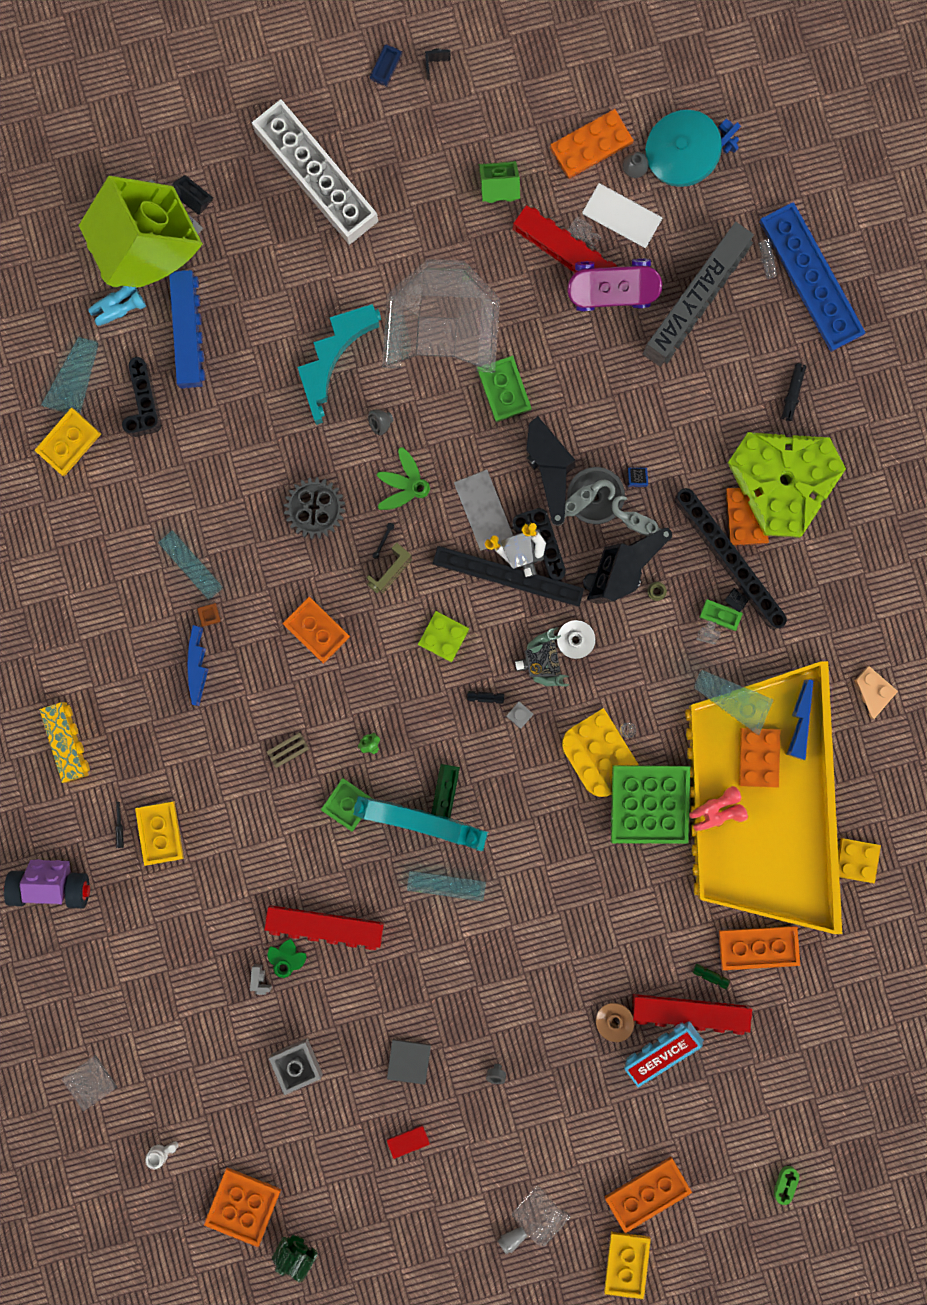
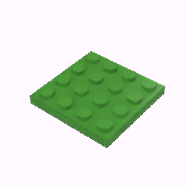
(650, 804)

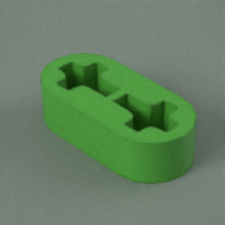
(782, 1183)

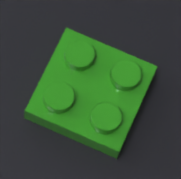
(342, 802)

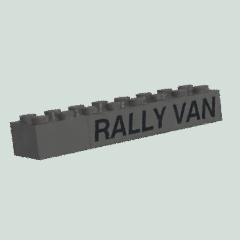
(698, 294)

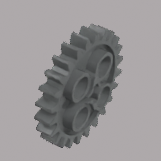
(331, 509)

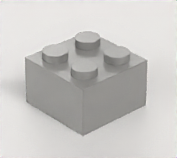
(295, 1066)

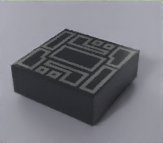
(736, 600)

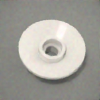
(576, 629)

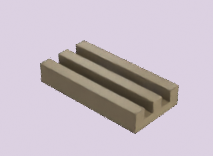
(273, 758)

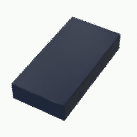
(386, 65)

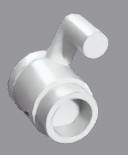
(158, 1155)

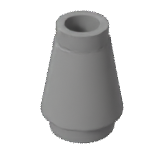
(512, 1239)

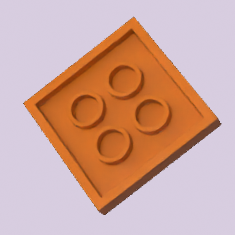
(242, 1207)

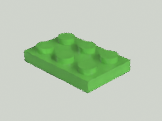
(505, 390)

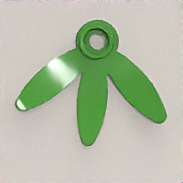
(410, 485)

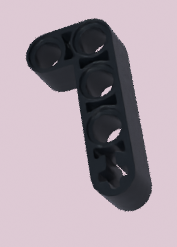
(141, 396)
(551, 544)

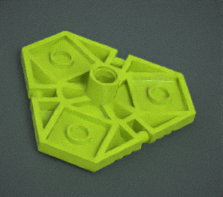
(809, 466)

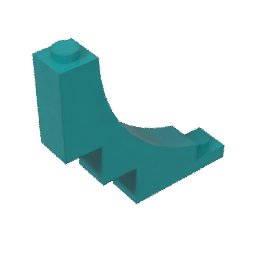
(316, 375)
(420, 821)

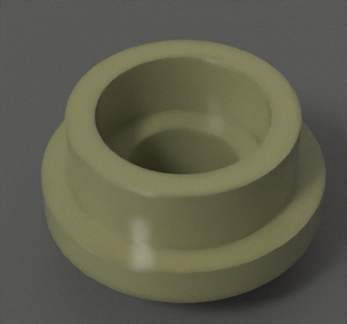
(661, 587)

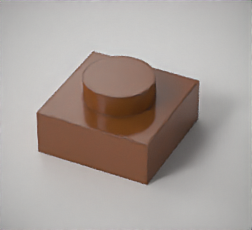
(209, 615)

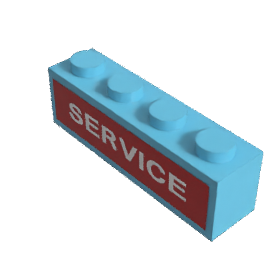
(663, 1054)

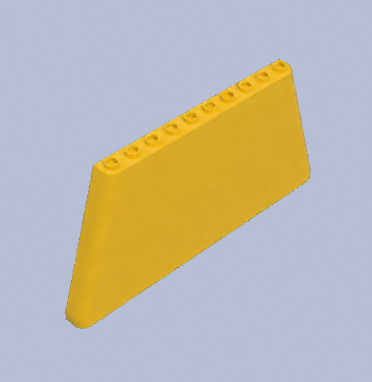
(787, 849)

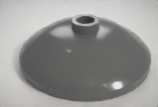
(597, 511)

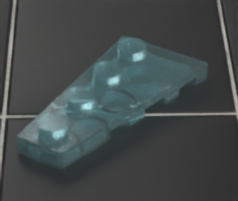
(72, 380)
(741, 703)

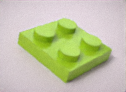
(443, 636)

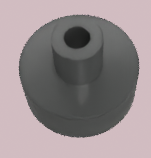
(496, 1075)

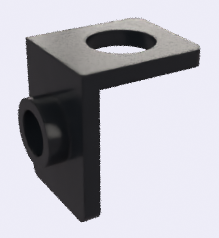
(435, 56)

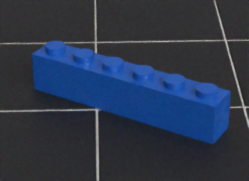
(186, 329)

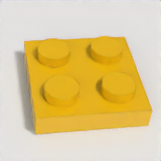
(858, 860)

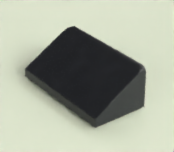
(192, 194)

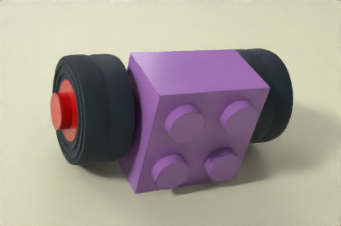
(47, 883)

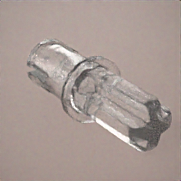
(767, 259)

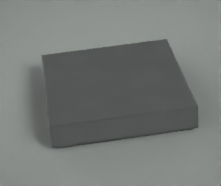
(409, 1061)

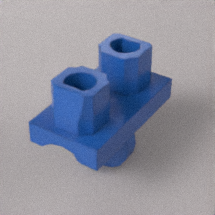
(729, 130)

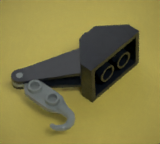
(554, 464)
(622, 564)

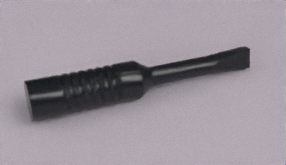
(119, 828)

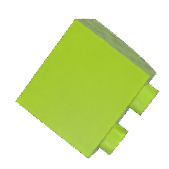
(138, 232)

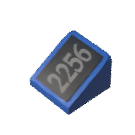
(637, 477)

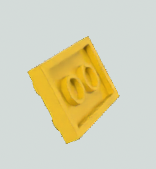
(67, 442)
(159, 833)
(627, 1265)

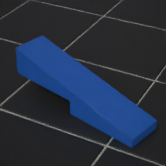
(802, 711)

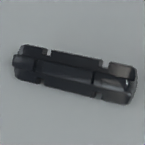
(486, 697)

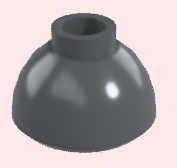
(635, 164)
(379, 421)

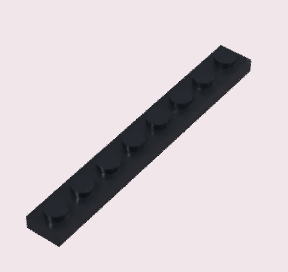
(508, 576)

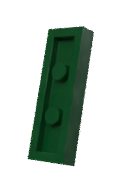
(445, 790)

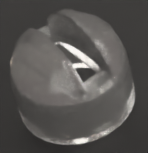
(631, 730)

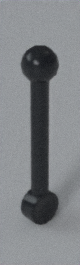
(390, 526)

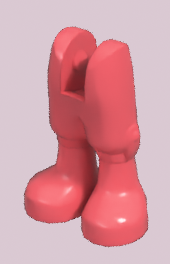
(713, 817)

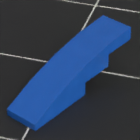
(196, 673)

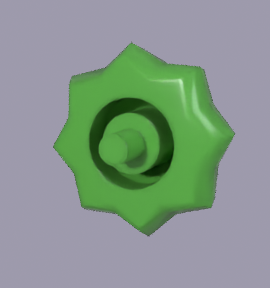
(369, 743)

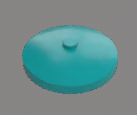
(683, 148)

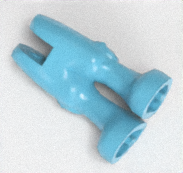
(111, 305)

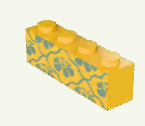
(64, 742)

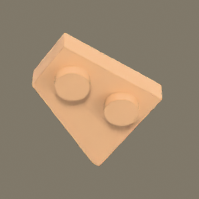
(874, 691)

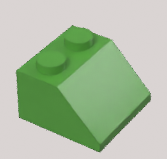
(499, 181)

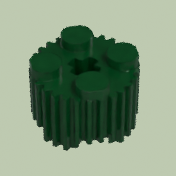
(293, 1257)

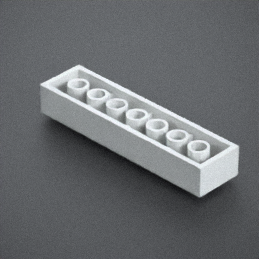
(315, 172)

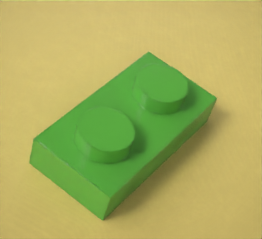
(721, 615)

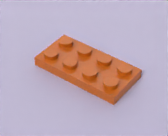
(591, 144)
(759, 948)
(648, 1194)

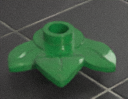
(286, 955)

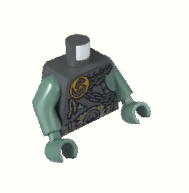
(542, 660)

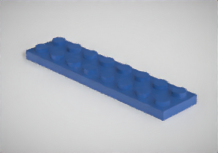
(812, 277)

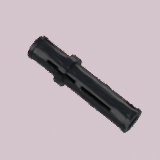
(791, 400)

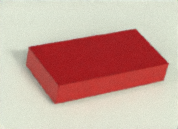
(408, 1141)

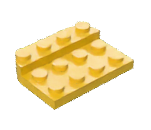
(592, 751)

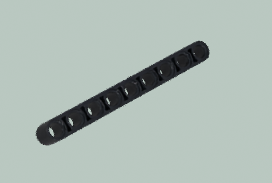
(739, 563)

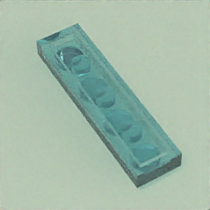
(190, 565)
(446, 885)

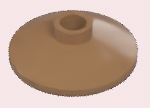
(611, 1030)

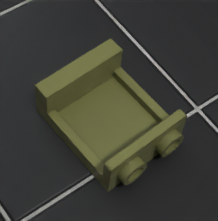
(393, 572)

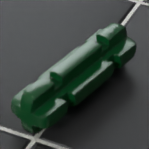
(711, 976)

